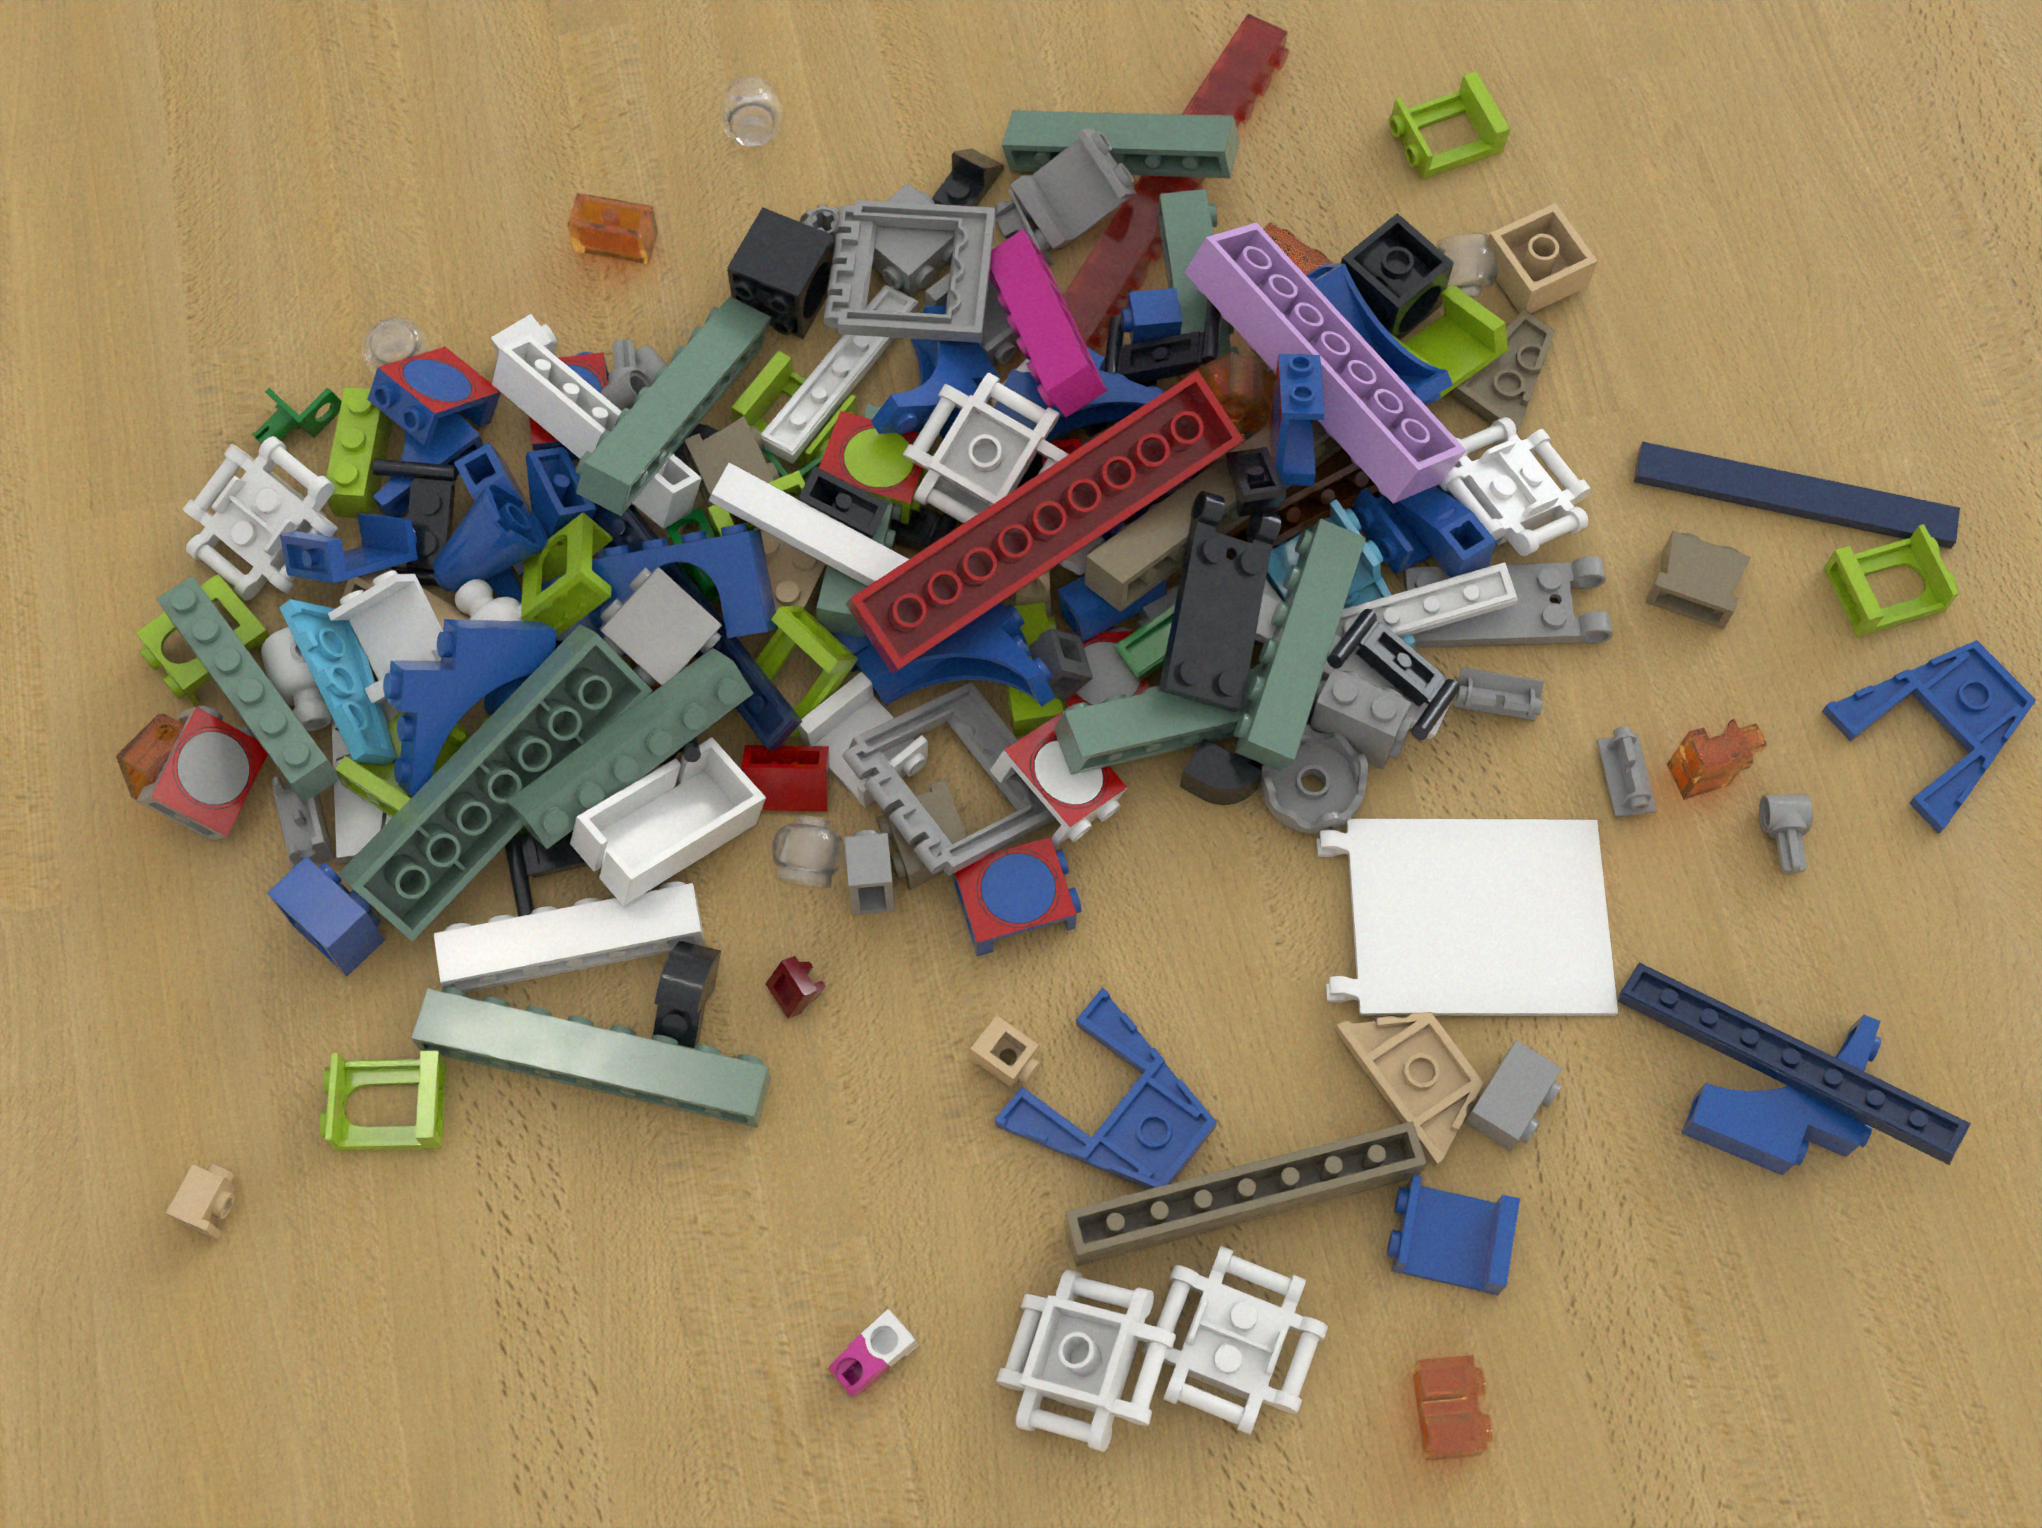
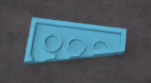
(341, 677)

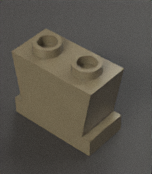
(733, 445)
(1697, 579)
(943, 810)

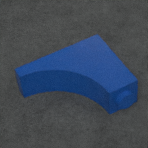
(450, 442)

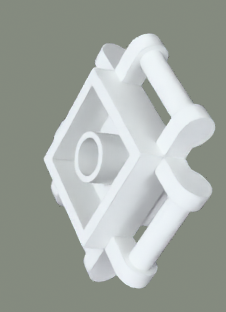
(983, 448)
(1514, 491)
(255, 514)
(1237, 1340)
(1084, 1358)

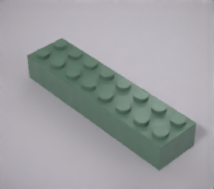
(463, 809)

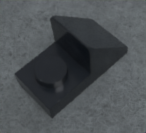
(969, 179)
(1255, 481)
(843, 502)

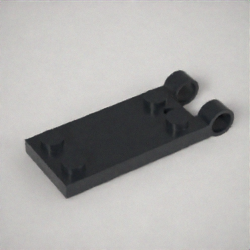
(1217, 607)

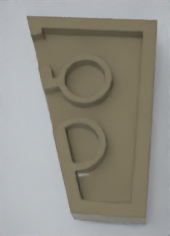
(1508, 381)

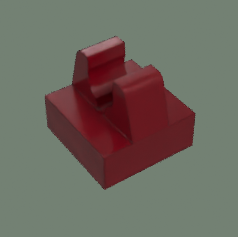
(793, 987)

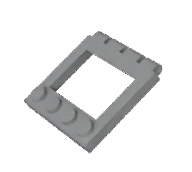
(967, 281)
(986, 739)

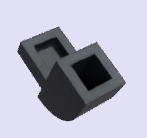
(1220, 775)
(683, 991)

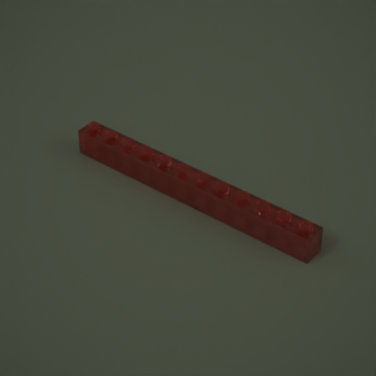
(1133, 235)

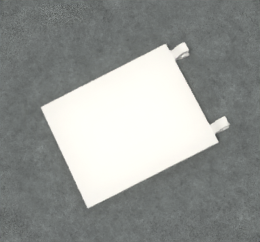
(1476, 917)

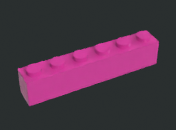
(1045, 325)

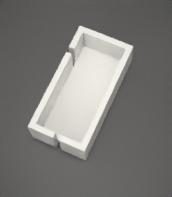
(661, 828)

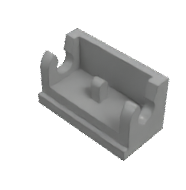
(302, 825)

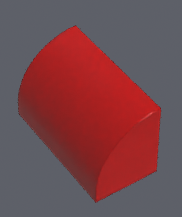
(790, 776)

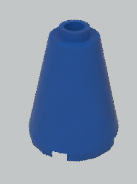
(489, 540)

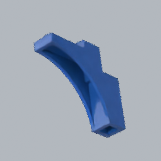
(1338, 287)
(940, 363)
(1115, 404)
(985, 650)
(436, 694)
(1778, 1123)

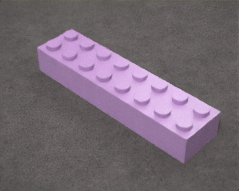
(1364, 400)

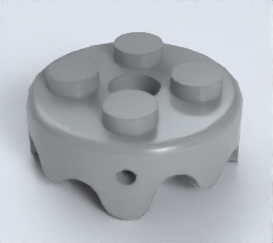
(1339, 768)

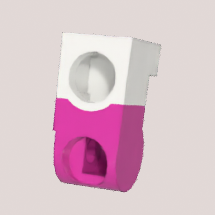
(872, 1354)

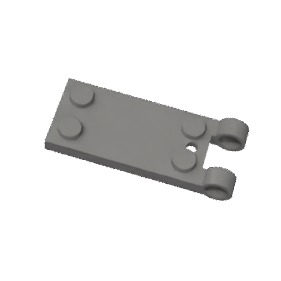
(1533, 617)

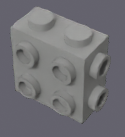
(908, 255)
(658, 627)
(1363, 713)

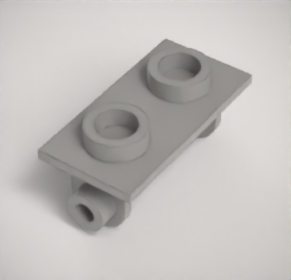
(1014, 217)
(1499, 693)
(1626, 774)

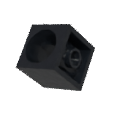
(783, 271)
(1399, 275)

